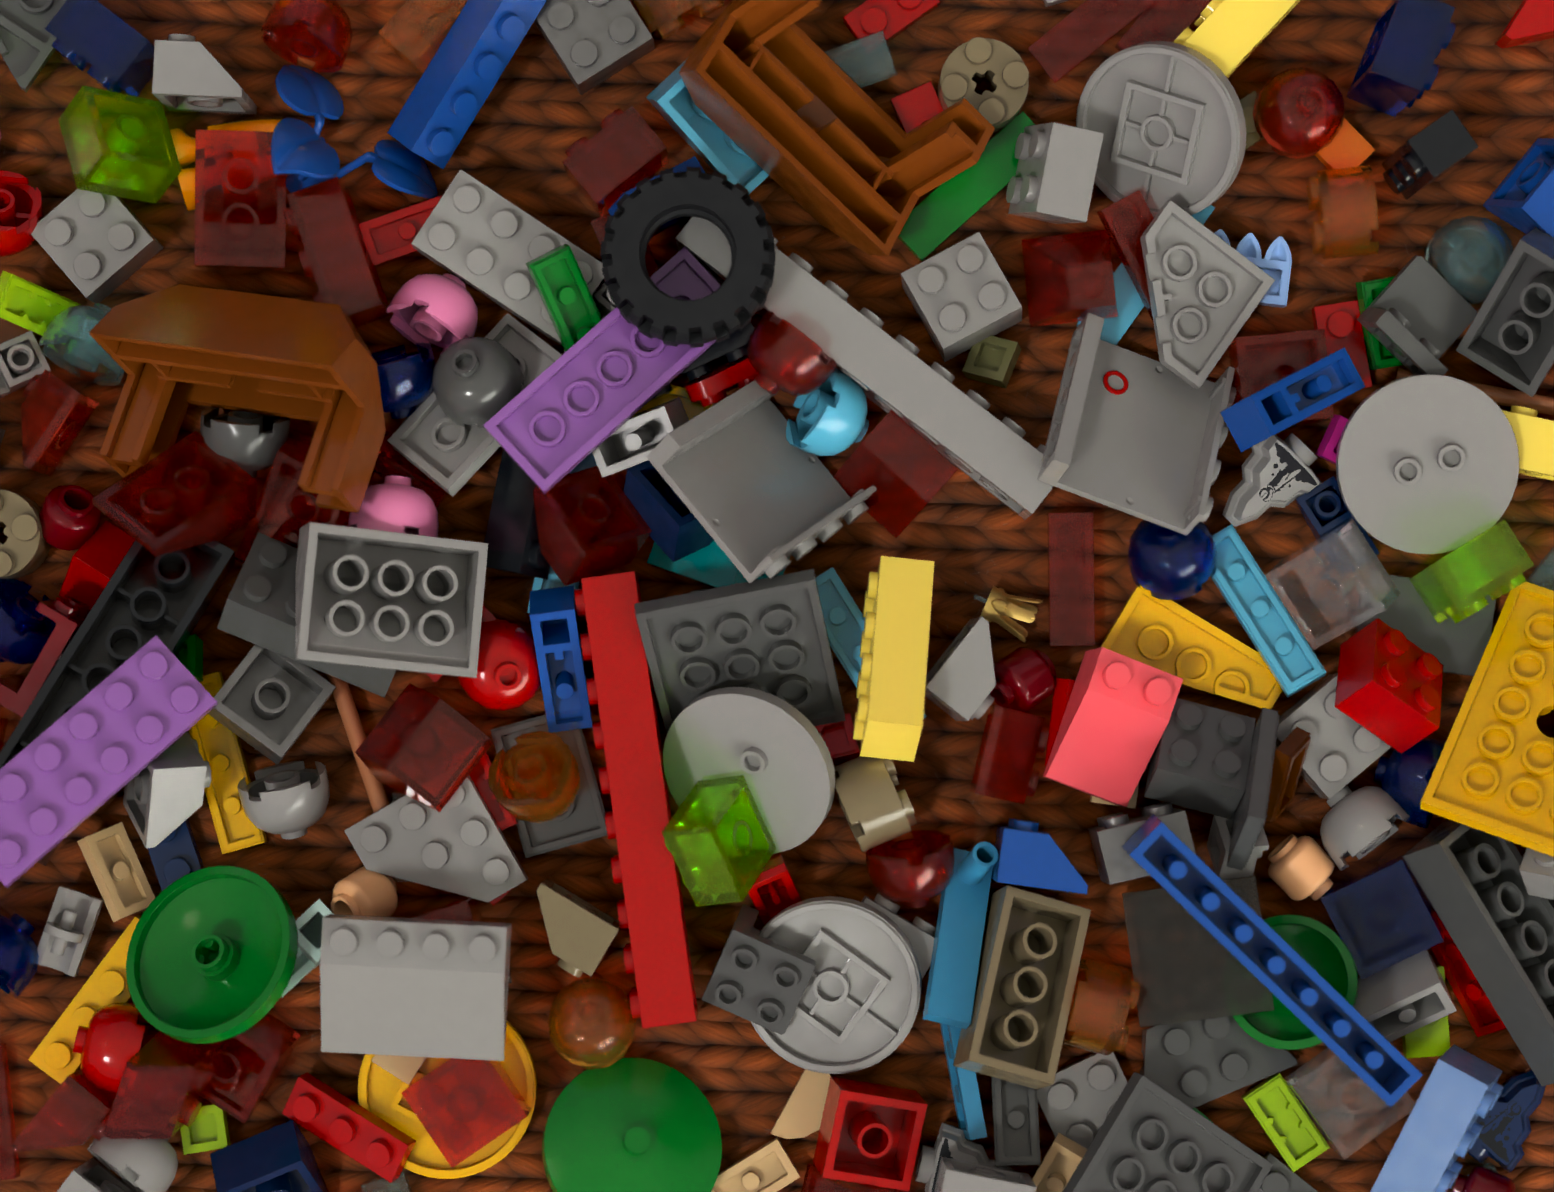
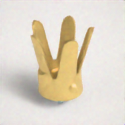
(1002, 606)

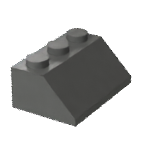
(1516, 321)

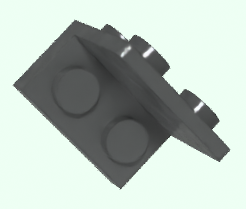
(1418, 317)
(758, 976)

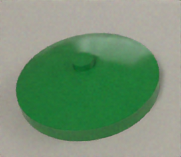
(212, 954)
(632, 1132)

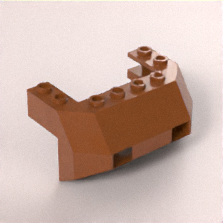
(819, 128)
(250, 358)

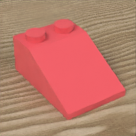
(1111, 725)

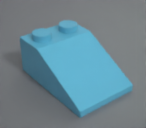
(702, 134)

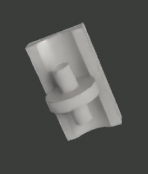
(68, 930)

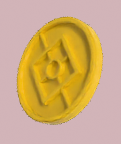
(382, 1096)

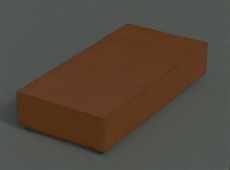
(1286, 771)

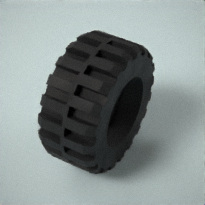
(688, 196)

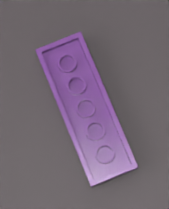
(596, 384)
(94, 753)

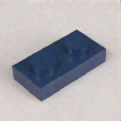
(176, 855)

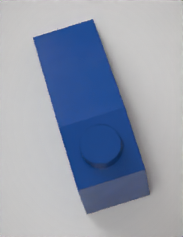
(1292, 399)
(560, 658)

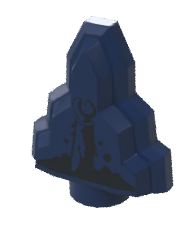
(1509, 1121)

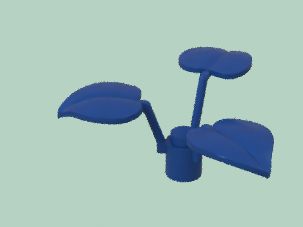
(310, 160)

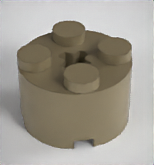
(989, 61)
(25, 544)
(871, 801)

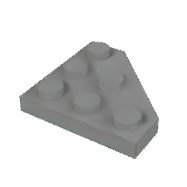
(1196, 292)
(446, 850)

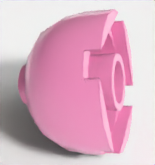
(434, 310)
(397, 509)

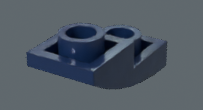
(1326, 510)

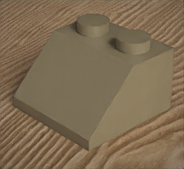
(575, 929)

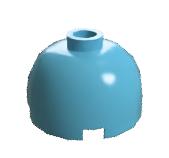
(829, 417)

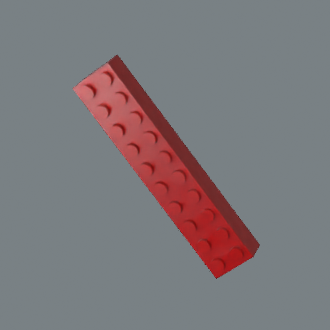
(639, 802)

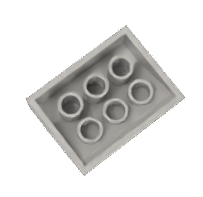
(389, 600)
(414, 987)

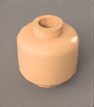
(1301, 868)
(365, 894)

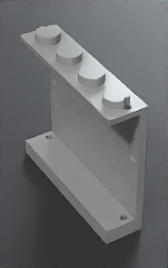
(1138, 449)
(752, 485)

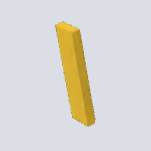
(228, 767)

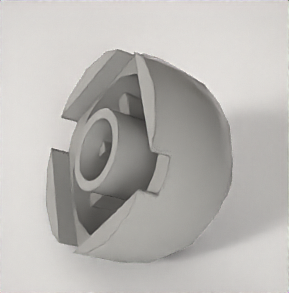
(286, 798)
(1358, 822)
(141, 1163)

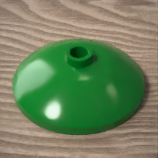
(1328, 957)

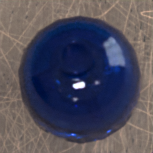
(404, 378)
(1171, 562)
(21, 626)
(1407, 777)
(17, 954)

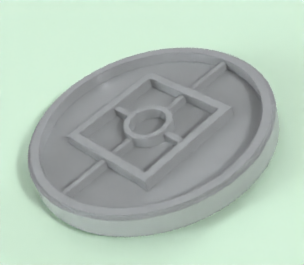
(1166, 126)
(1427, 463)
(767, 743)
(859, 992)

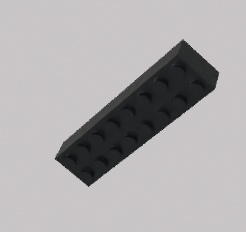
(141, 601)

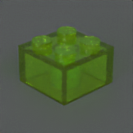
(119, 145)
(1480, 567)
(719, 841)

